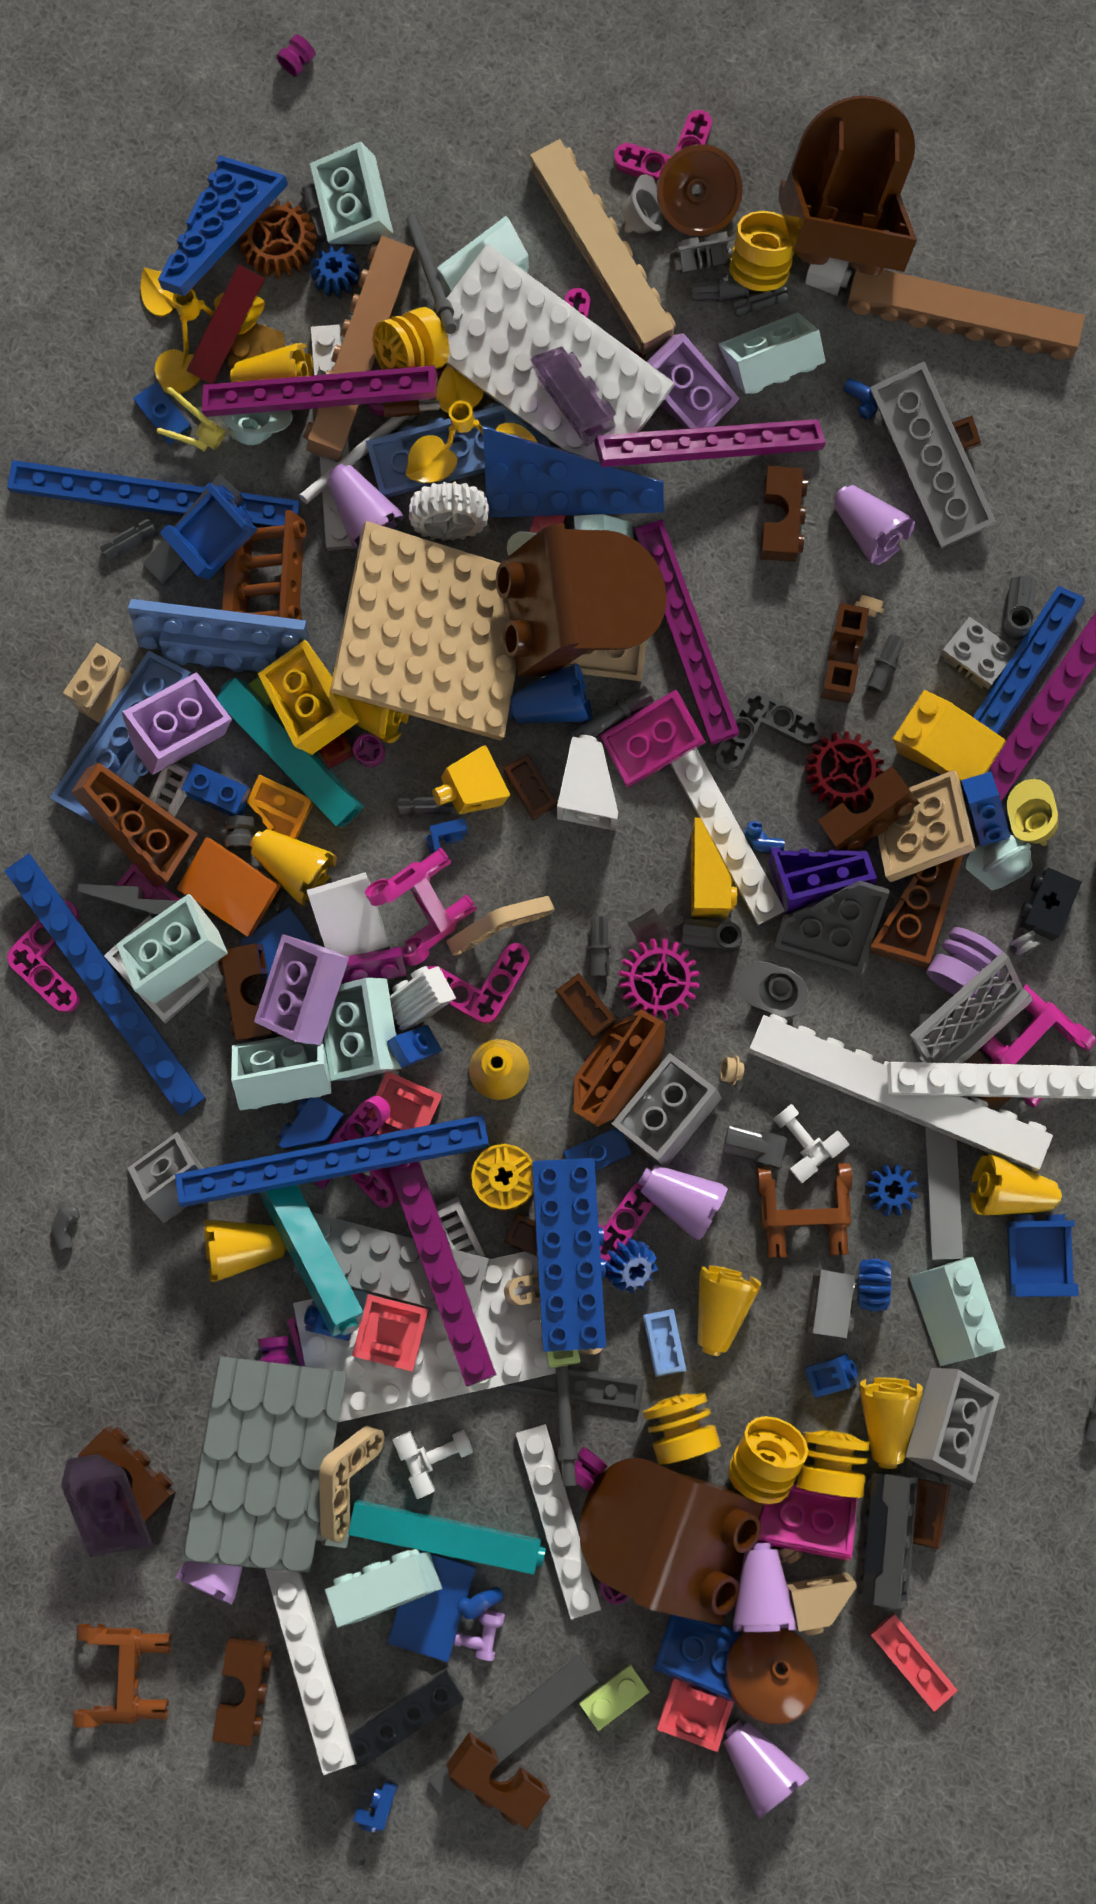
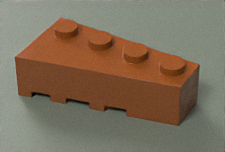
(135, 823)
(918, 916)

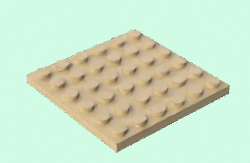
(426, 633)

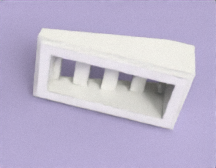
(159, 787)
(456, 1205)

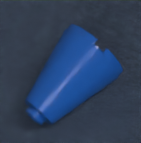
(553, 699)

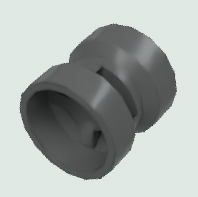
(239, 832)

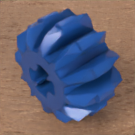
(337, 281)
(895, 1201)
(630, 1265)
(874, 1285)

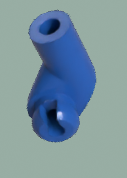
(865, 396)
(759, 840)
(479, 1603)

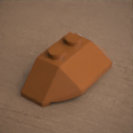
(618, 1067)

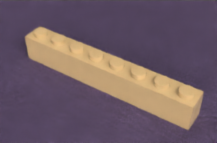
(602, 247)

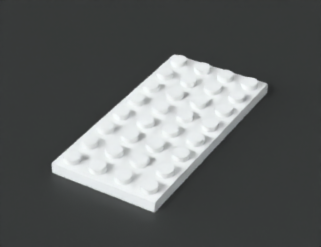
(509, 319)
(508, 1330)

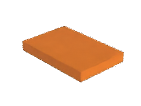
(228, 887)

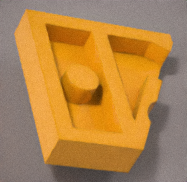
(279, 806)

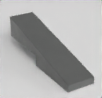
(164, 560)
(126, 897)

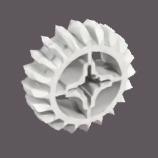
(448, 511)

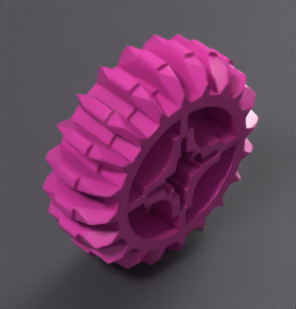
(660, 965)

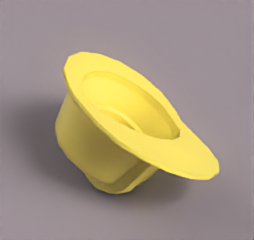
(1032, 811)

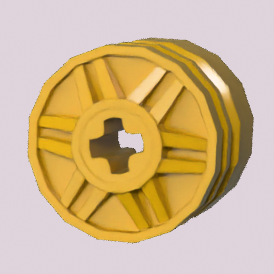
(761, 252)
(411, 340)
(487, 1168)
(681, 1428)
(767, 1460)
(833, 1464)

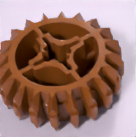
(274, 223)

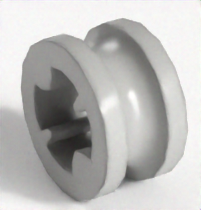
(1024, 943)

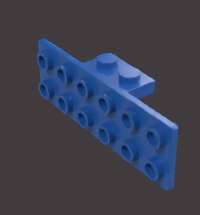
(569, 1254)

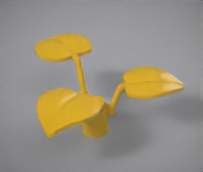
(172, 364)
(429, 457)

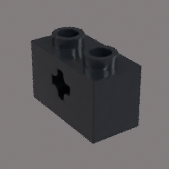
(1061, 891)

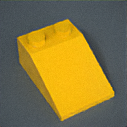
(303, 699)
(947, 738)
(710, 879)

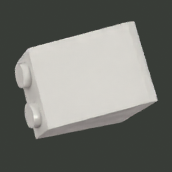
(587, 787)
(347, 917)

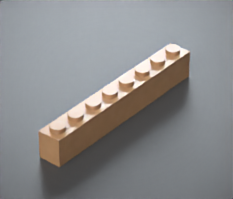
(376, 303)
(967, 312)

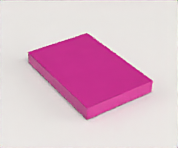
(652, 738)
(810, 1523)

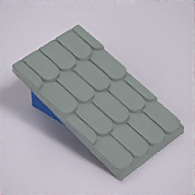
(262, 1465)

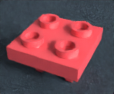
(408, 1102)
(390, 1333)
(694, 1715)

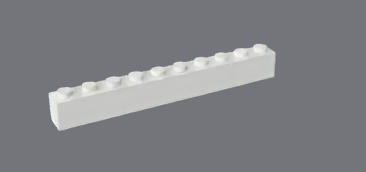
(868, 1080)

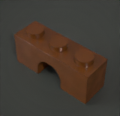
(784, 488)
(843, 653)
(890, 802)
(240, 968)
(148, 1487)
(239, 1721)
(517, 1798)

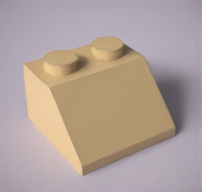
(820, 1600)

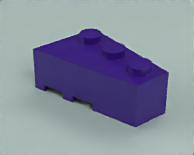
(809, 876)

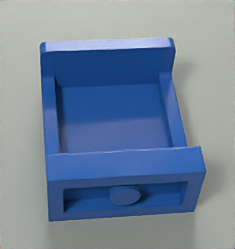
(210, 532)
(1041, 1256)

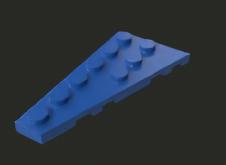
(219, 217)
(549, 481)

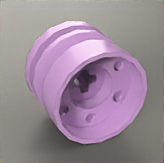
(967, 957)

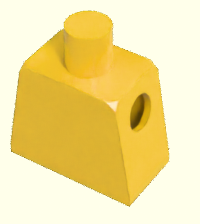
(472, 783)

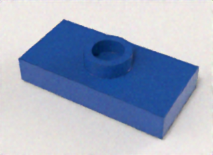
(161, 411)
(414, 1046)
(603, 1149)

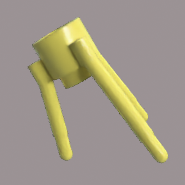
(208, 432)

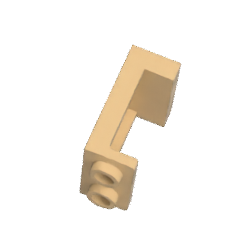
(97, 683)

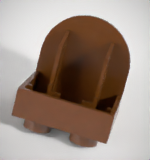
(848, 187)
(577, 595)
(668, 1538)

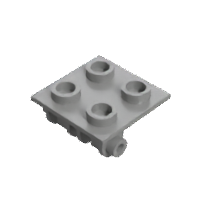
(714, 242)
(978, 652)

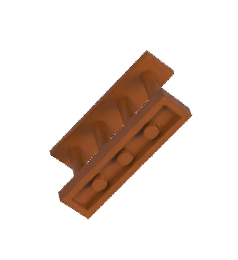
(238, 568)

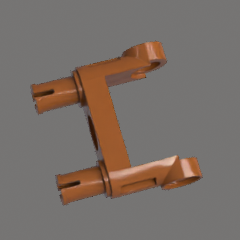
(834, 1219)
(129, 1706)

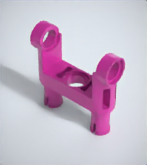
(417, 879)
(1043, 1018)

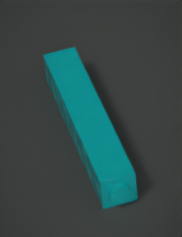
(303, 768)
(313, 1259)
(446, 1537)

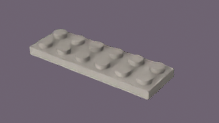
(933, 455)
(391, 1263)

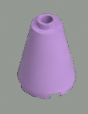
(359, 502)
(872, 523)
(683, 1198)
(212, 1579)
(763, 1593)
(762, 1767)

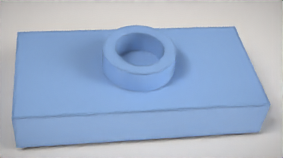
(664, 1343)

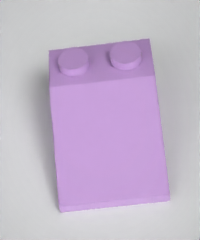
(699, 391)

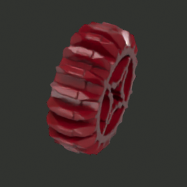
(830, 748)

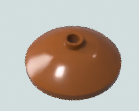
(719, 190)
(758, 1686)

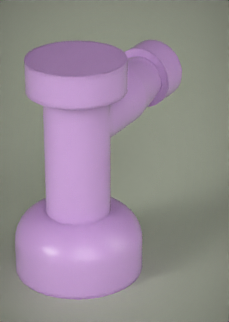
(484, 1644)

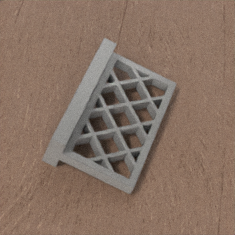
(984, 1019)

